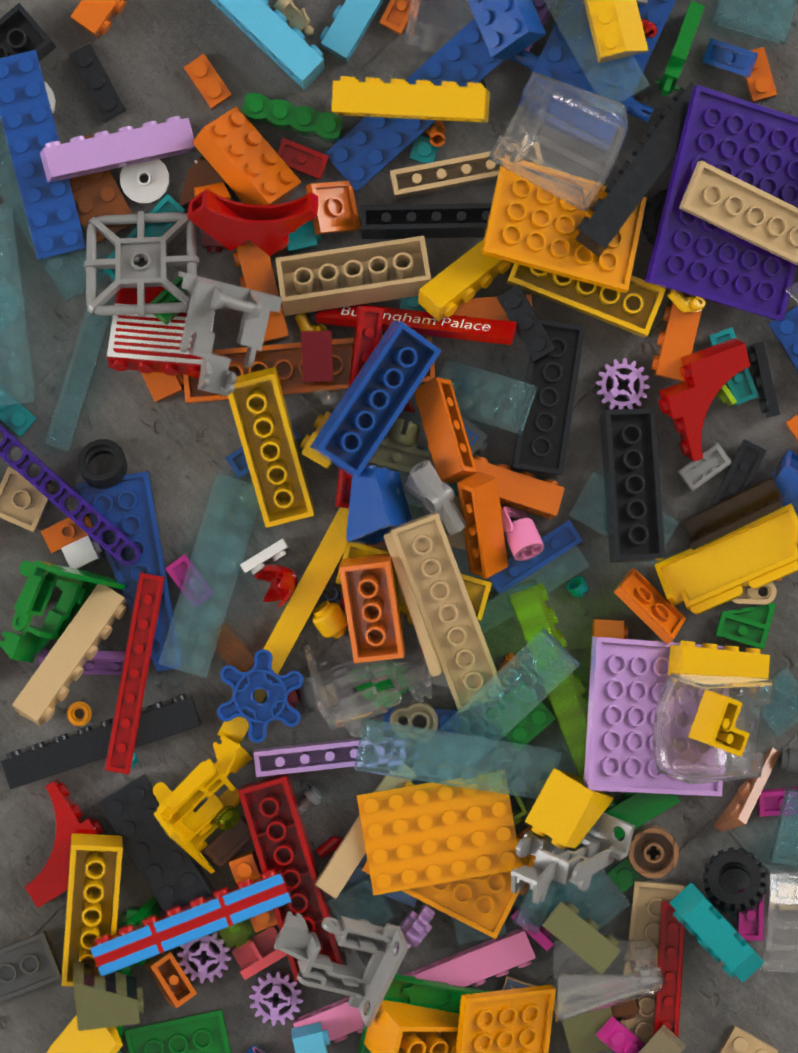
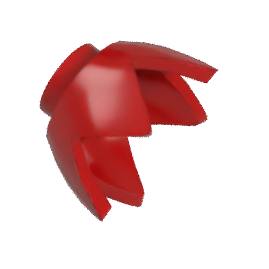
(282, 581)

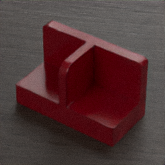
(317, 356)

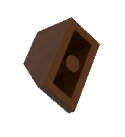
(198, 175)

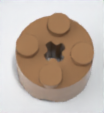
(662, 861)

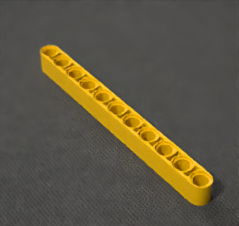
(298, 610)

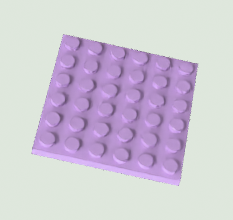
(621, 716)

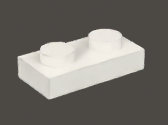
(274, 551)

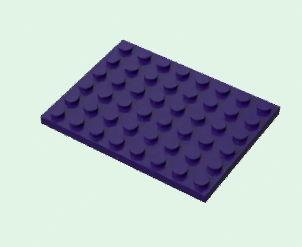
(702, 258)

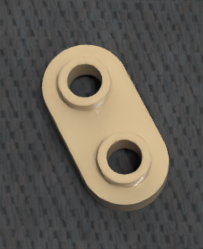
(751, 595)

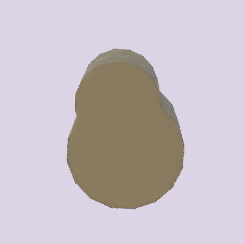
(415, 715)

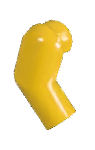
(686, 304)
(305, 325)

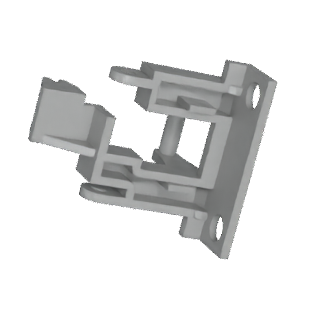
(205, 299)
(570, 866)
(352, 978)

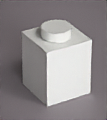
(82, 552)

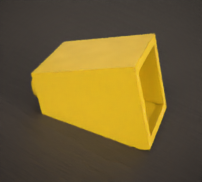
(566, 809)

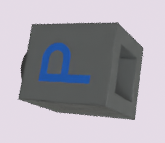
(475, 437)

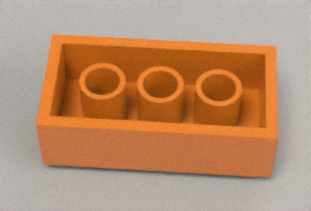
(246, 160)
(372, 608)

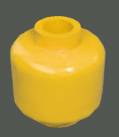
(330, 620)

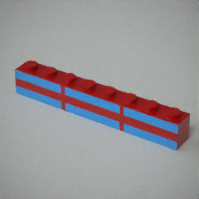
(190, 922)

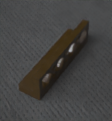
(734, 512)

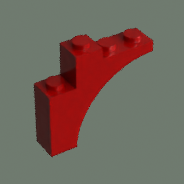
(263, 225)
(704, 376)
(54, 876)

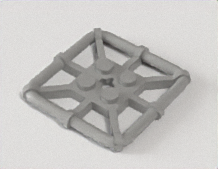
(128, 253)

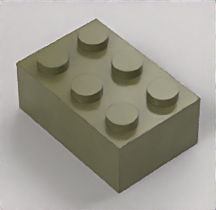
(582, 936)

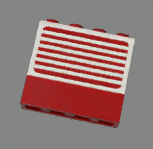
(147, 342)

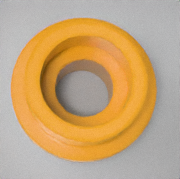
(71, 713)

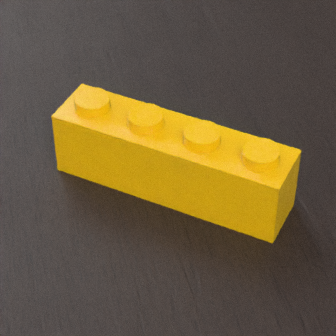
(460, 282)
(716, 662)

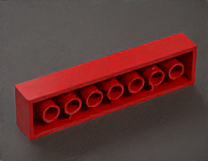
(284, 845)

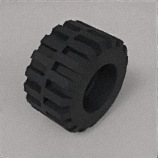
(730, 860)

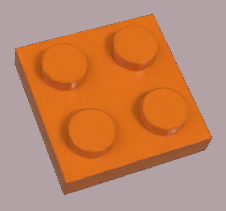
(335, 208)

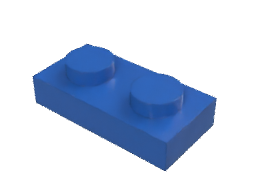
(730, 57)

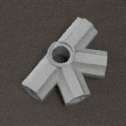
(435, 496)

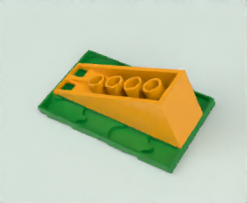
(415, 1018)

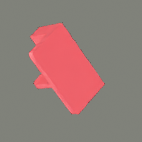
(258, 953)

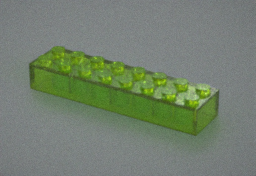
(566, 699)

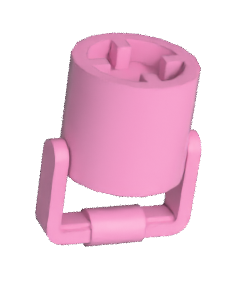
(521, 534)

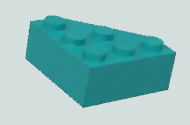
(715, 933)

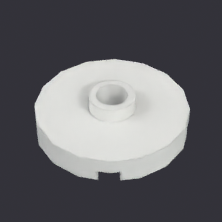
(146, 192)

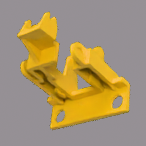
(177, 807)

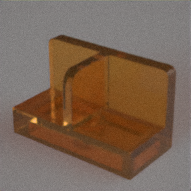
(233, 649)

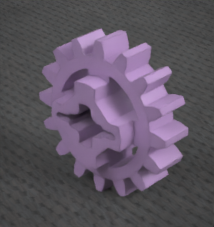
(614, 375)
(416, 925)
(214, 957)
(286, 998)

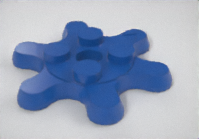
(258, 713)

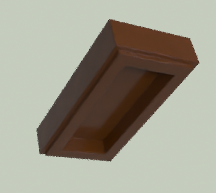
(228, 843)

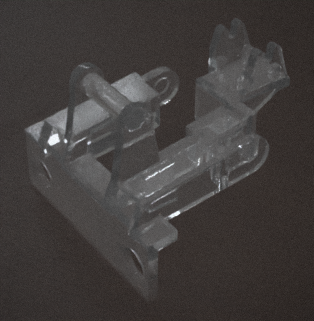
(344, 708)

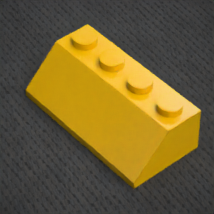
(615, 28)

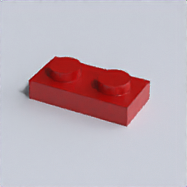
(303, 158)

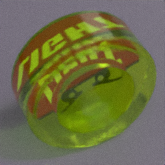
(227, 818)

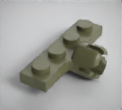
(400, 450)

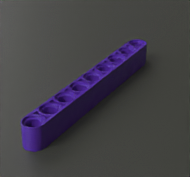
(65, 492)

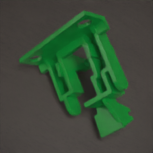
(41, 580)

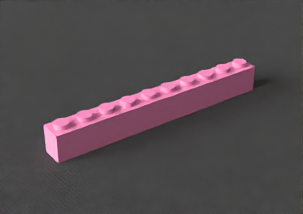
(459, 969)

